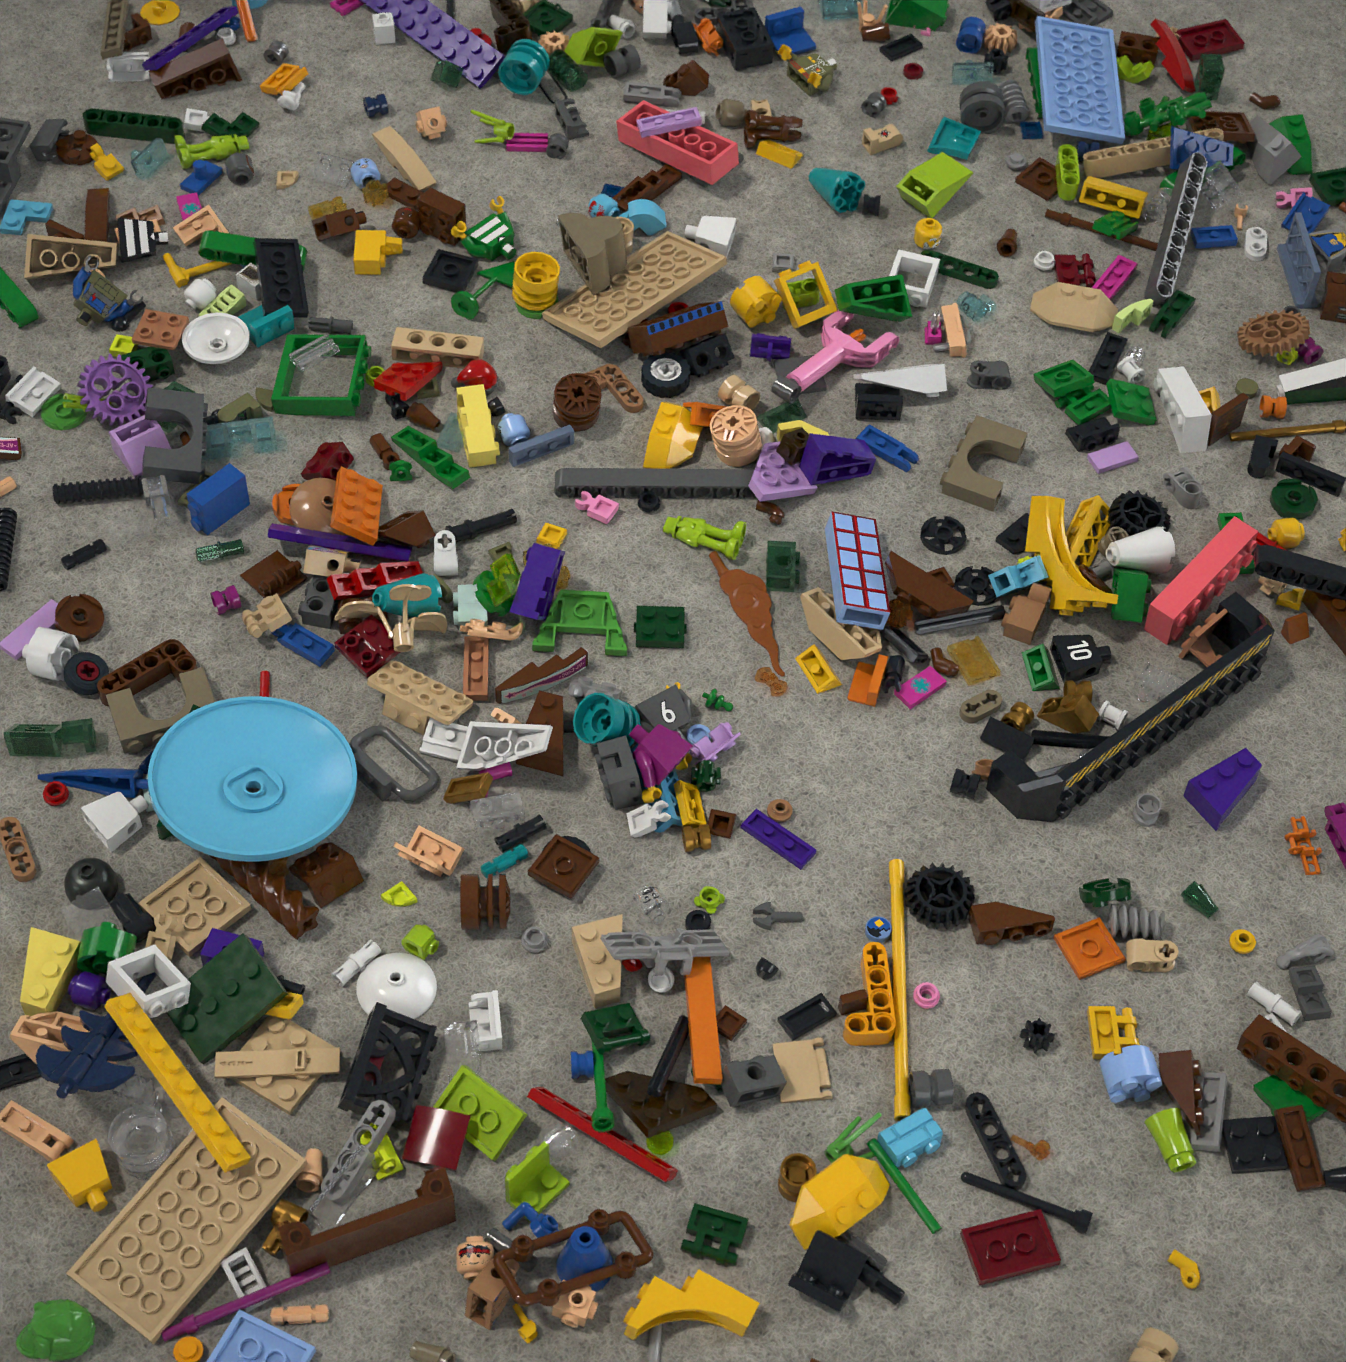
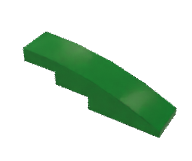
(430, 457)

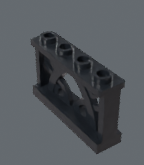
(377, 1031)

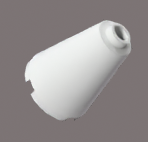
(1143, 551)

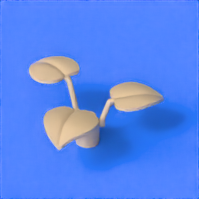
(402, 632)

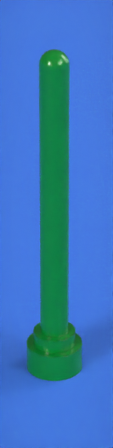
(602, 1117)

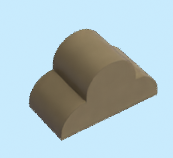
(593, 247)

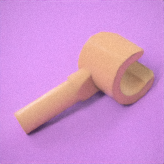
(1240, 214)

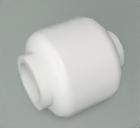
(200, 294)

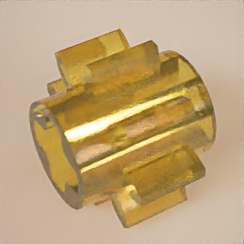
(375, 192)

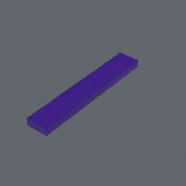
(190, 38)
(338, 542)

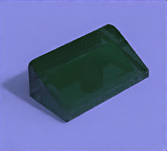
(781, 414)

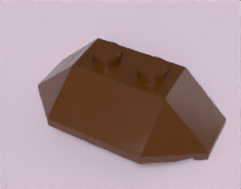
(923, 590)

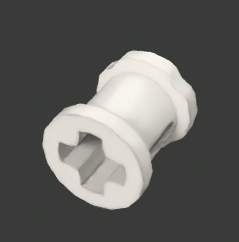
(1131, 370)
(1112, 715)

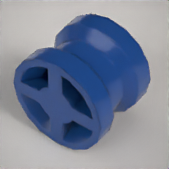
(582, 1064)

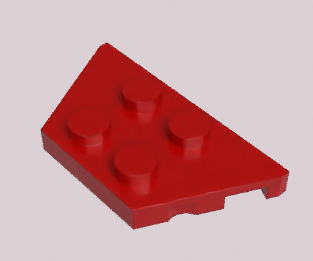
(406, 378)

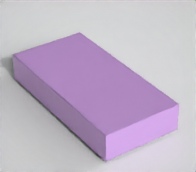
(1112, 457)

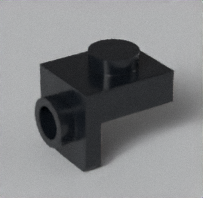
(999, 9)

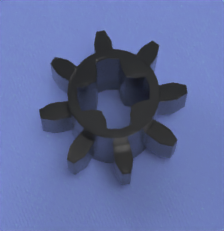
(998, 59)
(1037, 1035)

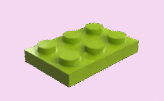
(491, 1114)

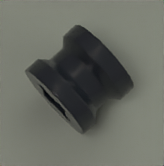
(871, 205)

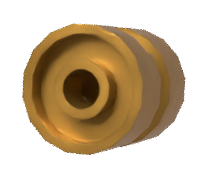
(793, 1173)

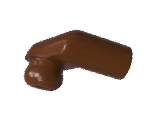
(772, 509)

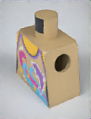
(319, 561)

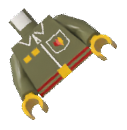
(808, 71)

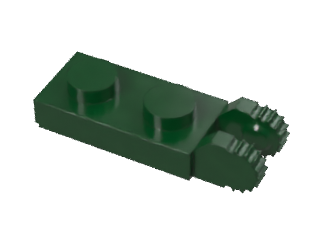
(1172, 312)

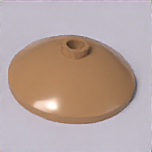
(308, 505)

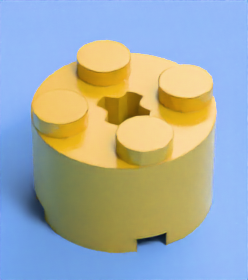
(755, 301)

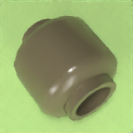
(730, 112)

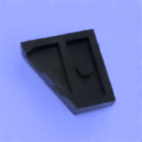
(1015, 535)

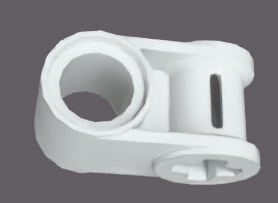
(445, 558)

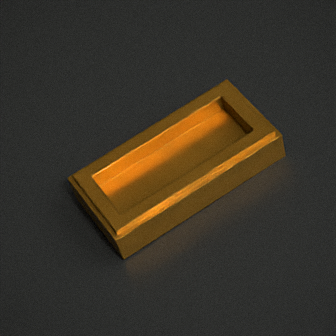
(468, 788)

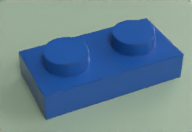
(1213, 236)

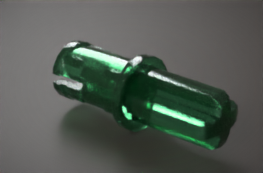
(219, 550)

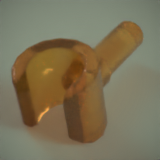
(1039, 1148)

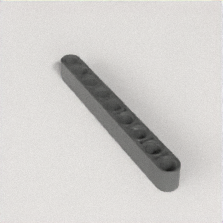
(1175, 229)
(663, 482)

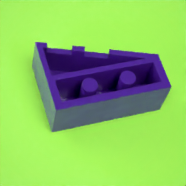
(835, 459)
(538, 582)
(1222, 786)

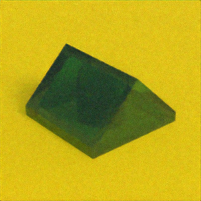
(34, 740)

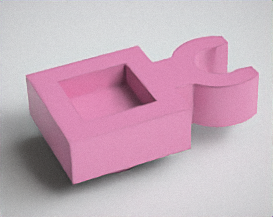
(1292, 198)
(599, 508)

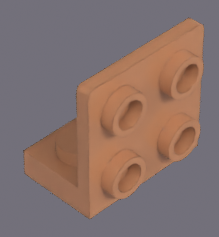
(160, 329)

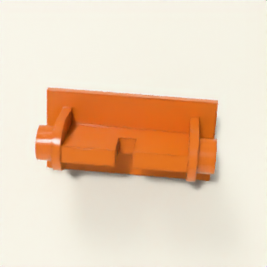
(709, 36)

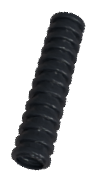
(97, 489)
(7, 531)

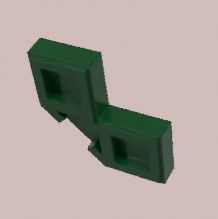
(241, 126)

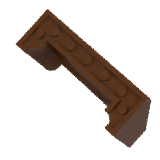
(428, 1211)

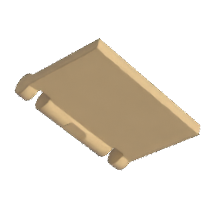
(804, 1070)

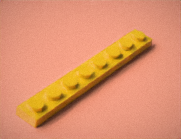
(177, 1082)

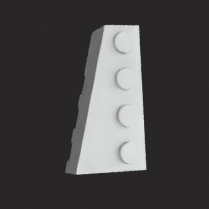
(655, 19)
(1184, 409)

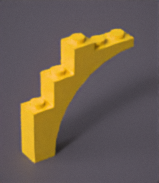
(1048, 538)

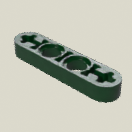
(961, 266)

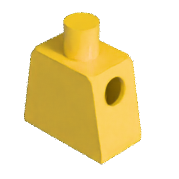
(83, 1176)

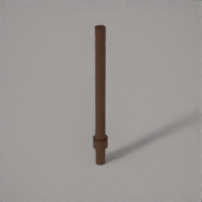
(1067, 219)

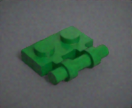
(1088, 407)

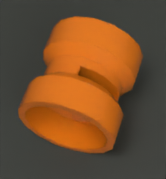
(1273, 406)

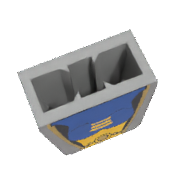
(1329, 248)

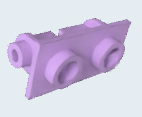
(722, 740)

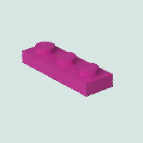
(1115, 276)

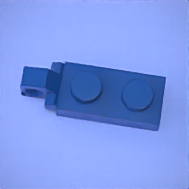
(304, 643)

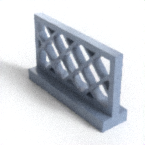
(1300, 264)

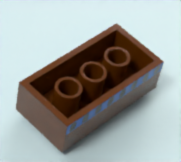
(677, 328)

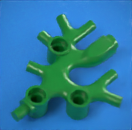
(1176, 112)

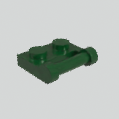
(611, 1022)

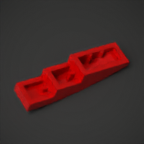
(1175, 60)
(364, 581)

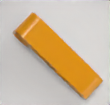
(879, 993)

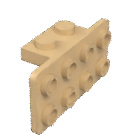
(416, 698)

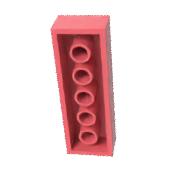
(688, 149)
(1201, 581)

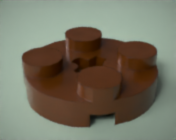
(66, 148)
(84, 604)

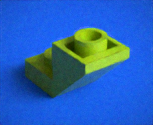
(1132, 73)

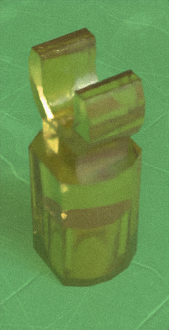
(327, 207)

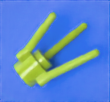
(502, 129)

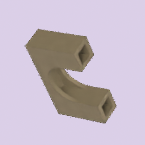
(982, 437)
(139, 731)

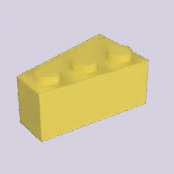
(475, 423)
(48, 971)

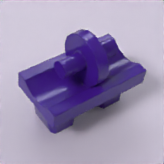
(770, 347)

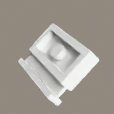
(33, 391)
(443, 740)

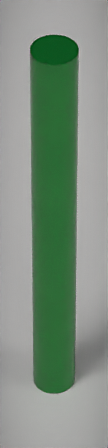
(904, 1186)

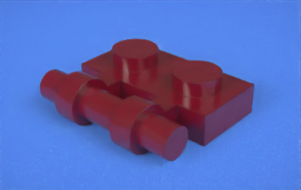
(1067, 270)

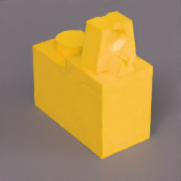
(371, 251)

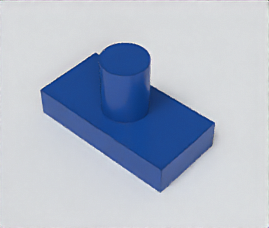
(202, 176)

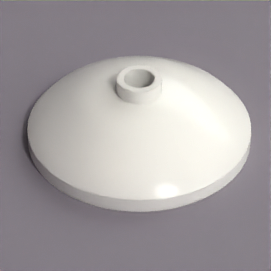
(215, 338)
(408, 996)

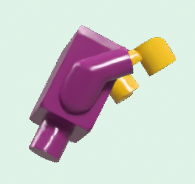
(658, 756)

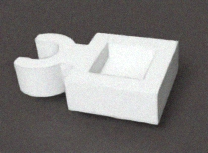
(195, 119)
(645, 817)

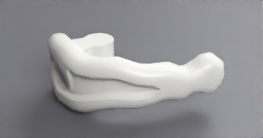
(291, 99)

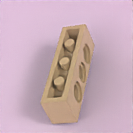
(433, 346)

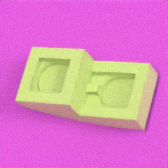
(1133, 313)

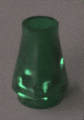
(1199, 899)

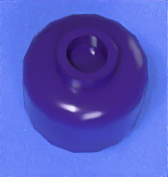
(89, 990)

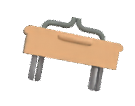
(954, 331)

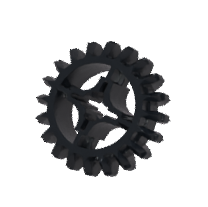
(1137, 513)
(941, 902)

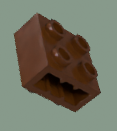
(440, 214)

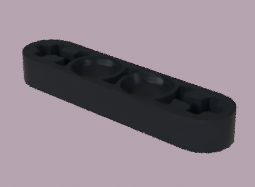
(995, 1141)

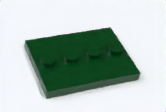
(226, 998)

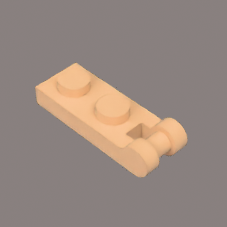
(33, 1131)

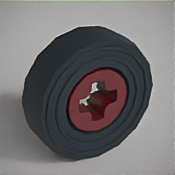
(80, 682)

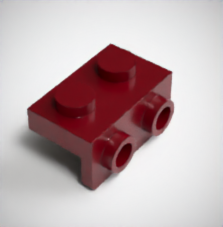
(327, 461)

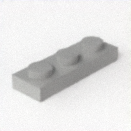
(1213, 1105)

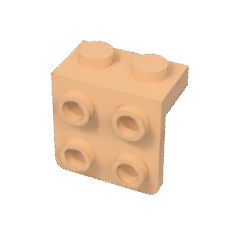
(434, 851)

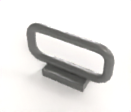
(379, 780)

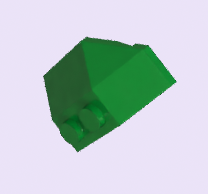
(1295, 130)

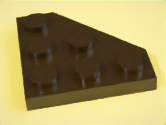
(652, 1115)

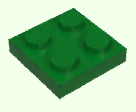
(1064, 378)
(1131, 402)

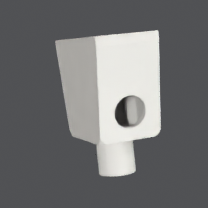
(713, 233)
(114, 818)

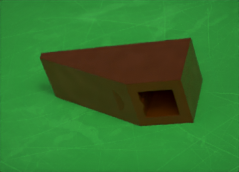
(1002, 921)
(1179, 1079)

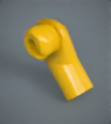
(1188, 1269)

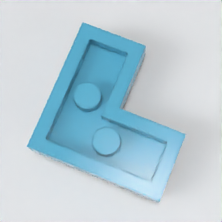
(21, 211)

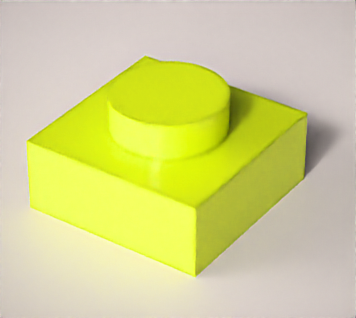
(122, 345)

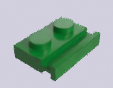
(1115, 224)

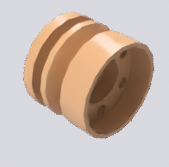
(736, 435)

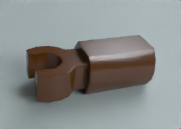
(383, 449)

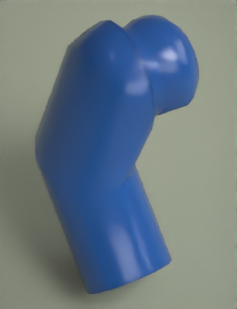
(232, 24)

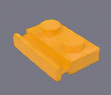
(284, 78)

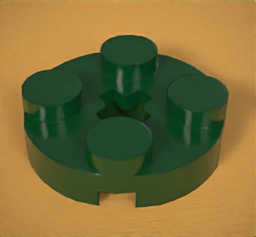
(1288, 508)
(1103, 890)

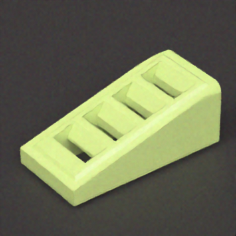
(231, 296)

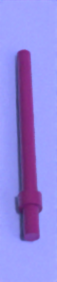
(192, 1323)

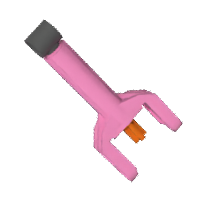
(837, 349)

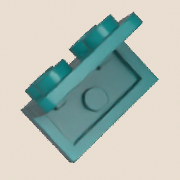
(269, 327)

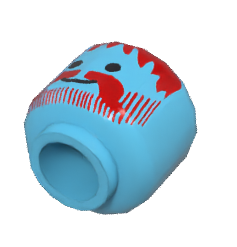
(603, 206)

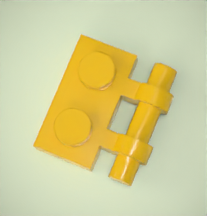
(1104, 1030)

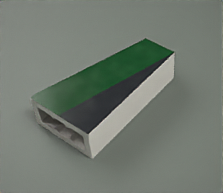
(1314, 384)

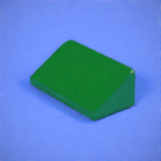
(1040, 668)

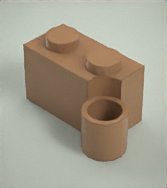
(1026, 614)

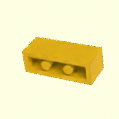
(1113, 197)

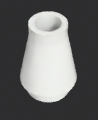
(622, 24)

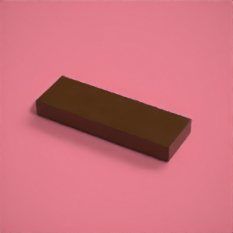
(1299, 1148)

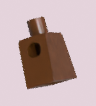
(338, 223)

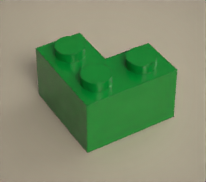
(1131, 590)

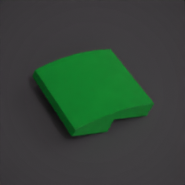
(1279, 1095)

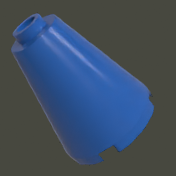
(582, 1255)

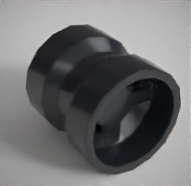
(965, 783)

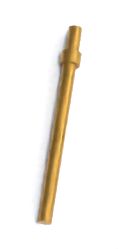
(1336, 426)

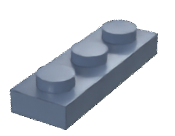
(541, 445)

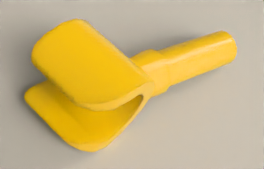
(529, 1327)

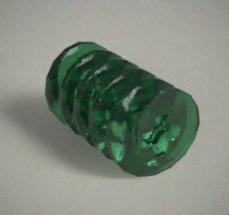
(566, 71)

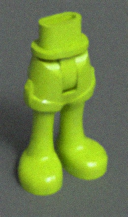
(217, 147)
(695, 533)

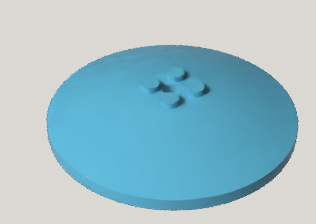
(260, 743)

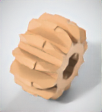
(1000, 37)
(554, 41)

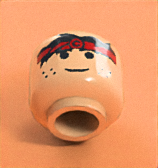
(473, 1256)

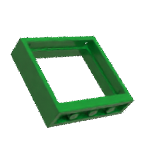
(321, 406)

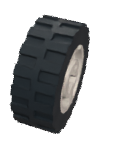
(665, 375)

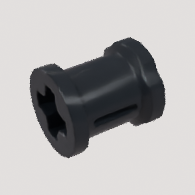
(397, 406)

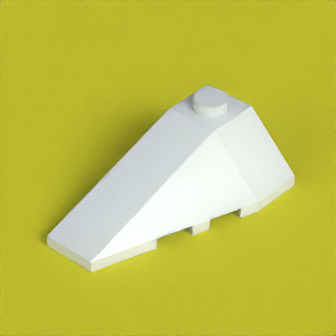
(916, 379)
(498, 743)

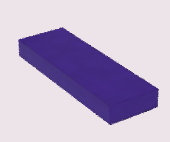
(778, 839)

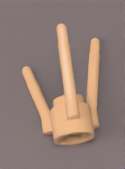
(867, 20)

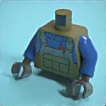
(98, 297)

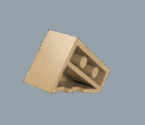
(597, 965)

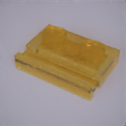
(973, 660)

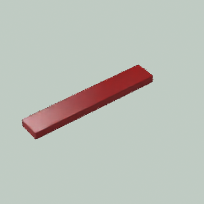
(610, 1138)

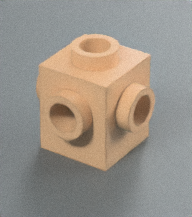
(434, 116)
(576, 1306)

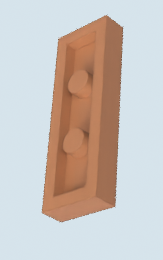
(476, 668)

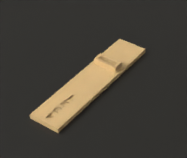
(277, 1062)

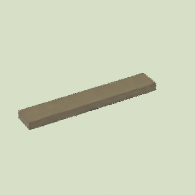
(114, 28)

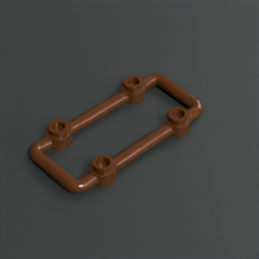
(549, 1290)

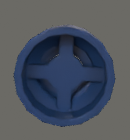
(375, 105)
(1082, 148)

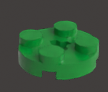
(484, 598)

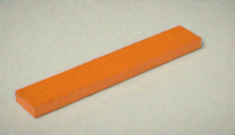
(703, 1023)

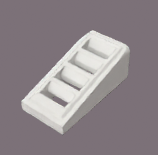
(234, 1259)

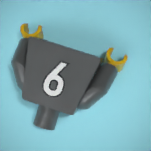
(668, 708)

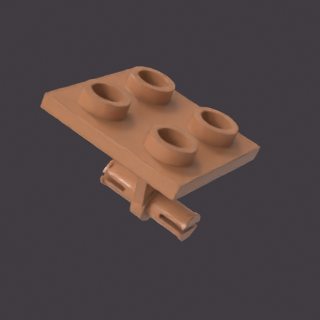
(1198, 642)

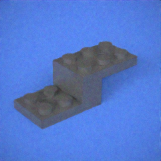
(10, 145)

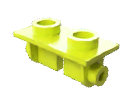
(384, 1155)

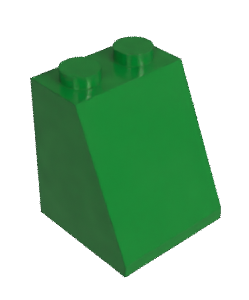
(917, 13)

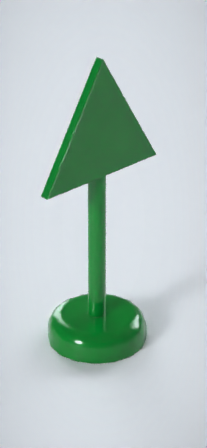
(466, 303)

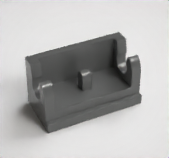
(570, 119)
(47, 137)

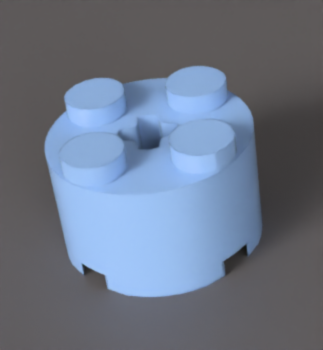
(1130, 1074)

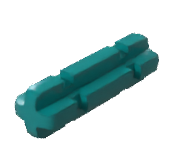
(504, 861)

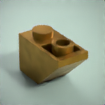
(1069, 712)

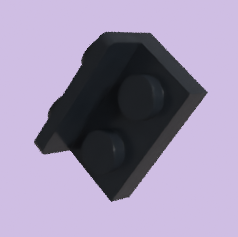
(1092, 434)

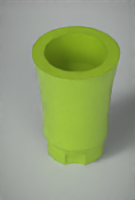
(1171, 1138)

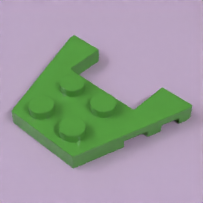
(582, 613)

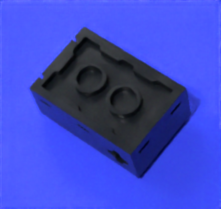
(745, 38)

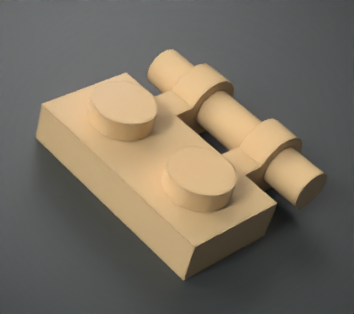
(270, 615)

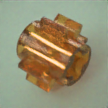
(899, 613)

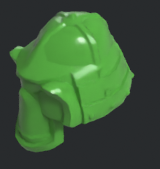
(57, 1331)

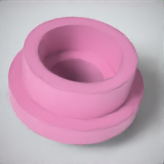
(926, 988)

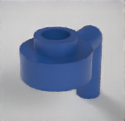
(539, 1223)

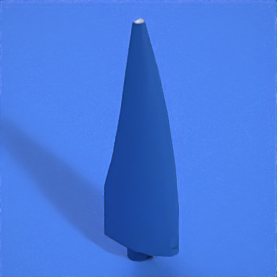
(101, 780)

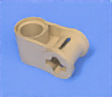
(1149, 955)

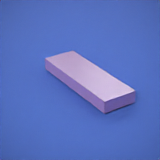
(669, 122)
(16, 640)

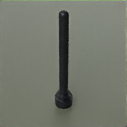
(1078, 1219)

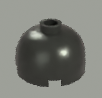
(87, 875)

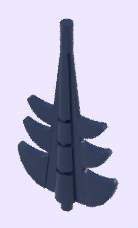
(87, 1061)

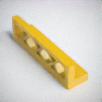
(1081, 529)

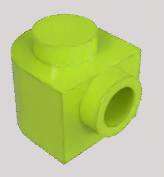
(420, 941)

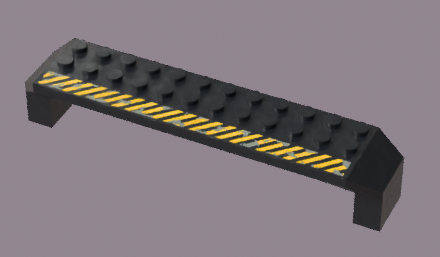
(1057, 790)

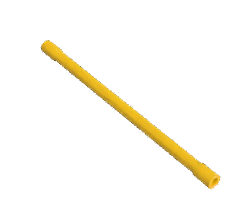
(902, 1103)

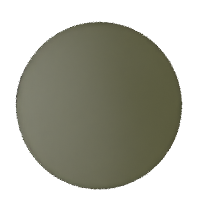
(1247, 387)

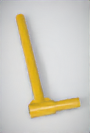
(181, 276)

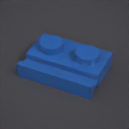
(1312, 212)

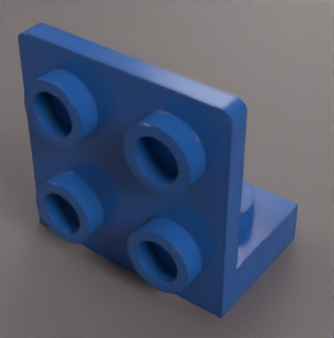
(788, 29)

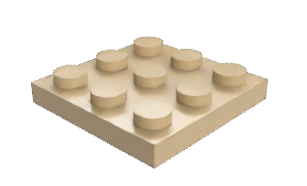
(199, 901)
(281, 1091)

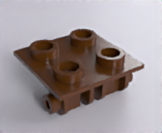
(274, 575)

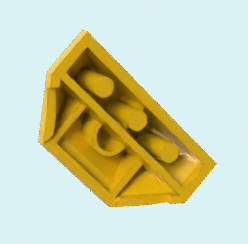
(671, 437)
(838, 1198)

